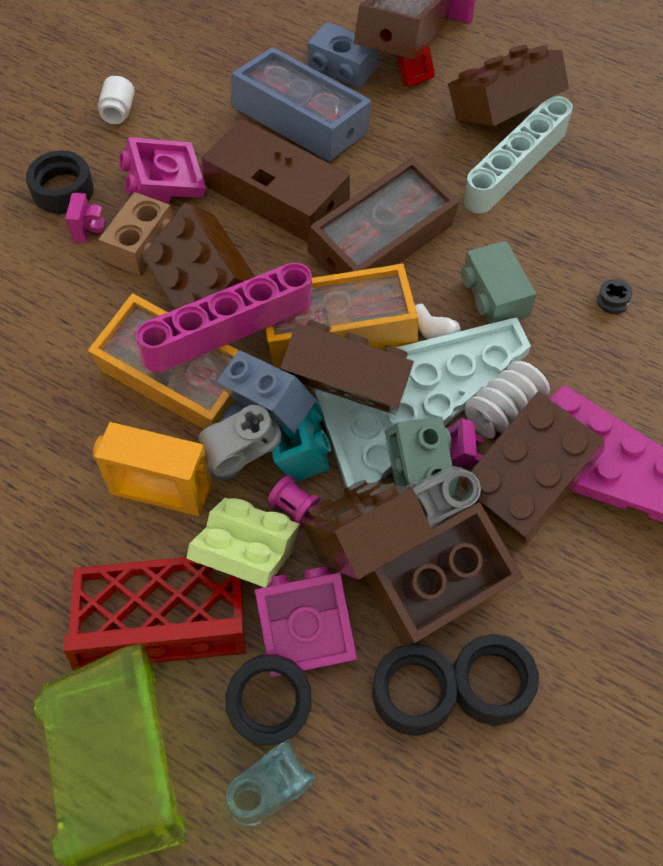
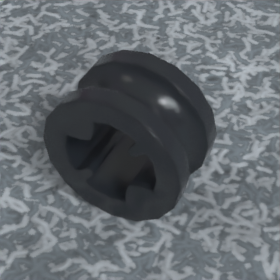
(614, 304)

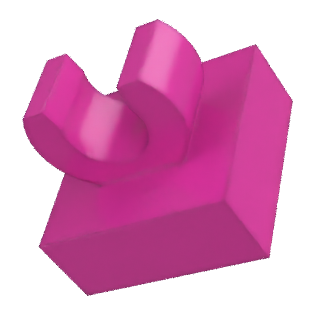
(83, 218)
(464, 444)

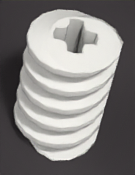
(505, 398)

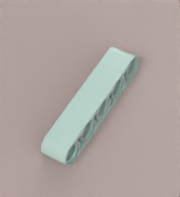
(517, 154)

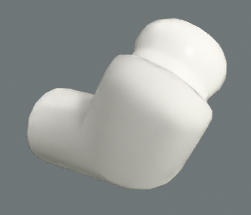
(434, 327)

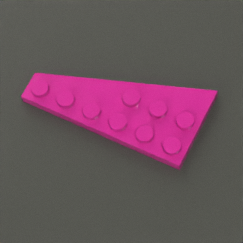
(630, 465)

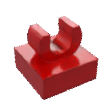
(417, 69)

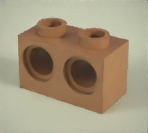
(133, 232)

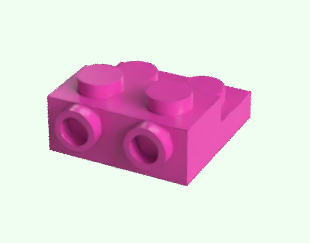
(161, 169)
(306, 619)

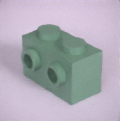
(498, 283)
(419, 451)

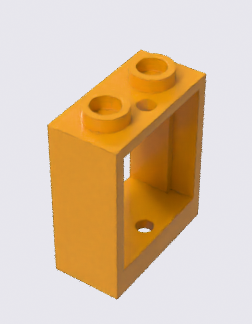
(153, 468)

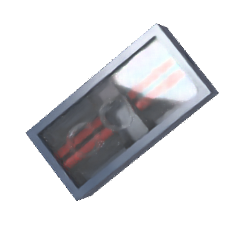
(300, 103)

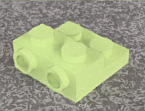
(245, 541)

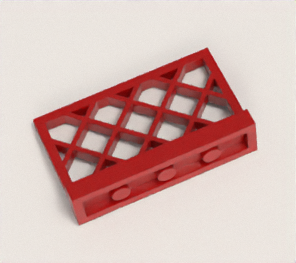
(167, 640)

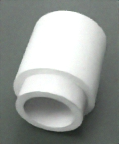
(115, 99)

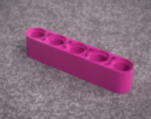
(224, 317)

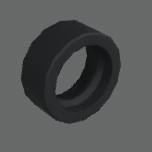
(53, 165)
(511, 651)
(433, 661)
(234, 701)

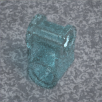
(271, 783)

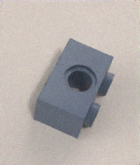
(336, 55)
(259, 383)

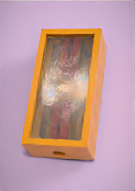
(360, 302)
(185, 389)

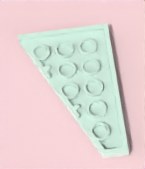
(441, 381)

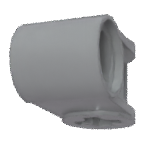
(236, 439)
(435, 497)

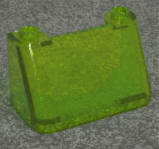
(108, 762)

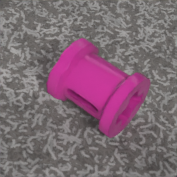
(292, 499)

